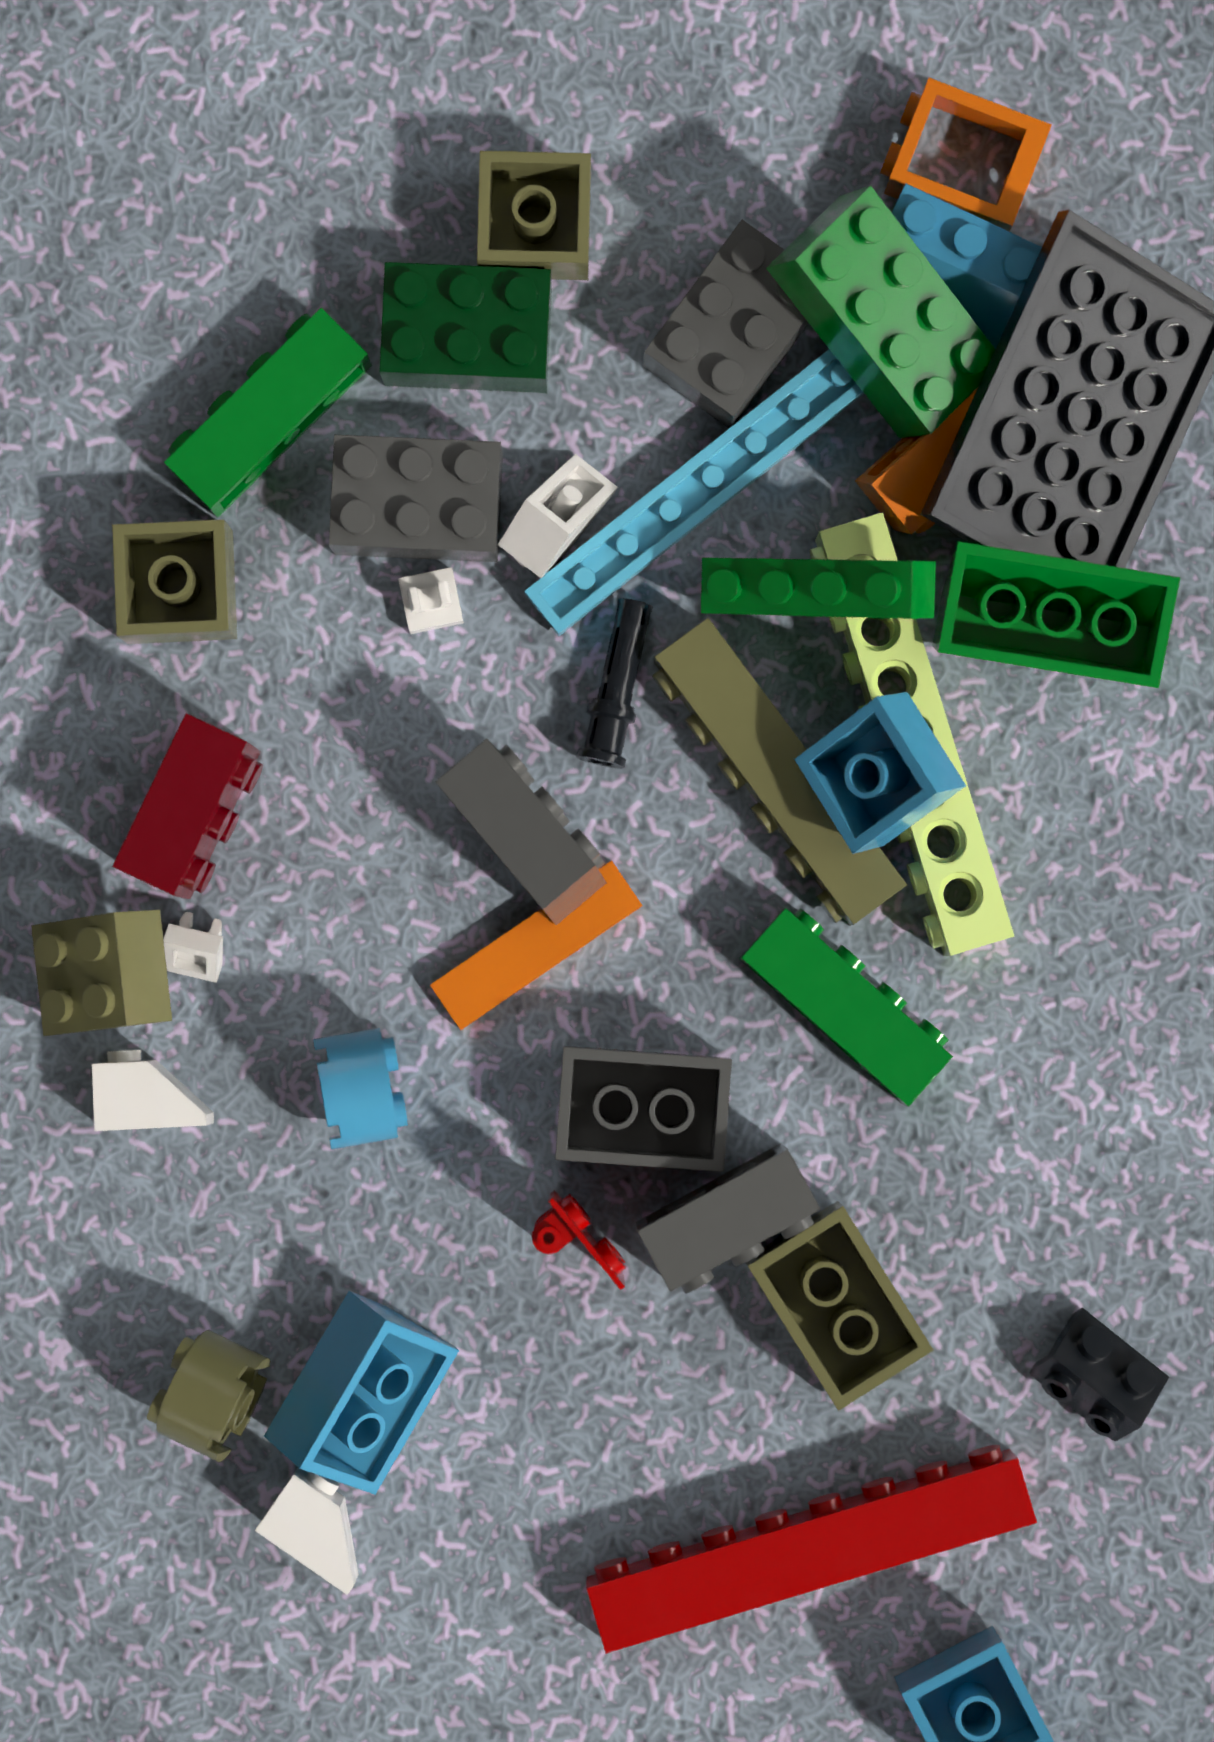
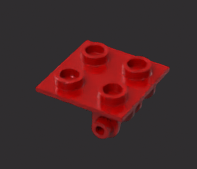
(569, 1220)

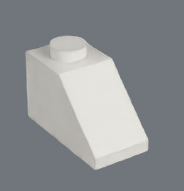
(556, 515)
(142, 1095)
(314, 1528)

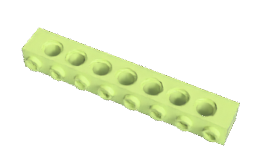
(986, 916)

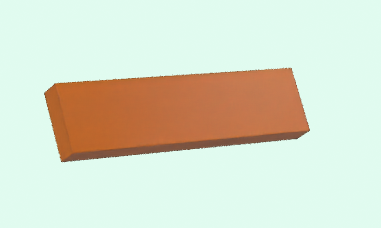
(531, 951)

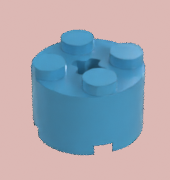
(359, 1088)

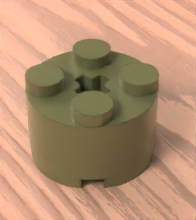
(209, 1393)

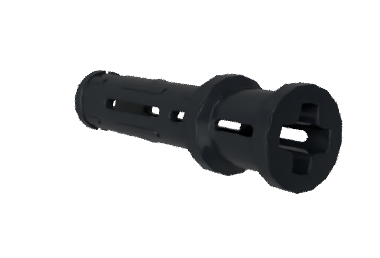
(612, 708)

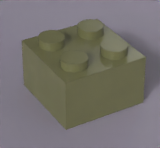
(535, 212)
(174, 581)
(101, 972)

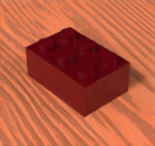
(189, 808)

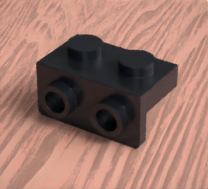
(1100, 1377)

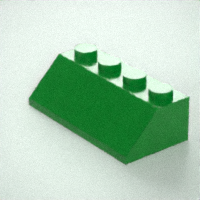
(1056, 614)

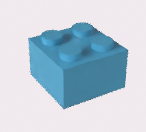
(880, 772)
(972, 1695)

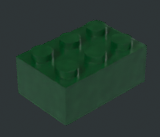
(465, 327)

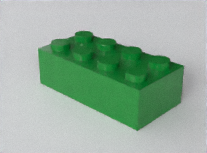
(884, 313)

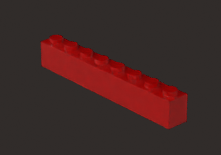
(809, 1548)

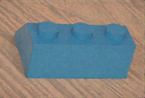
(972, 256)
(360, 1394)

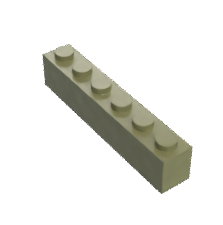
(761, 754)

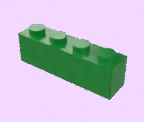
(268, 411)
(818, 587)
(846, 1006)

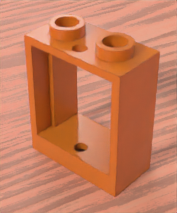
(983, 112)

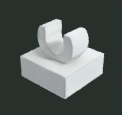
(431, 600)
(194, 951)

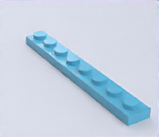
(693, 492)

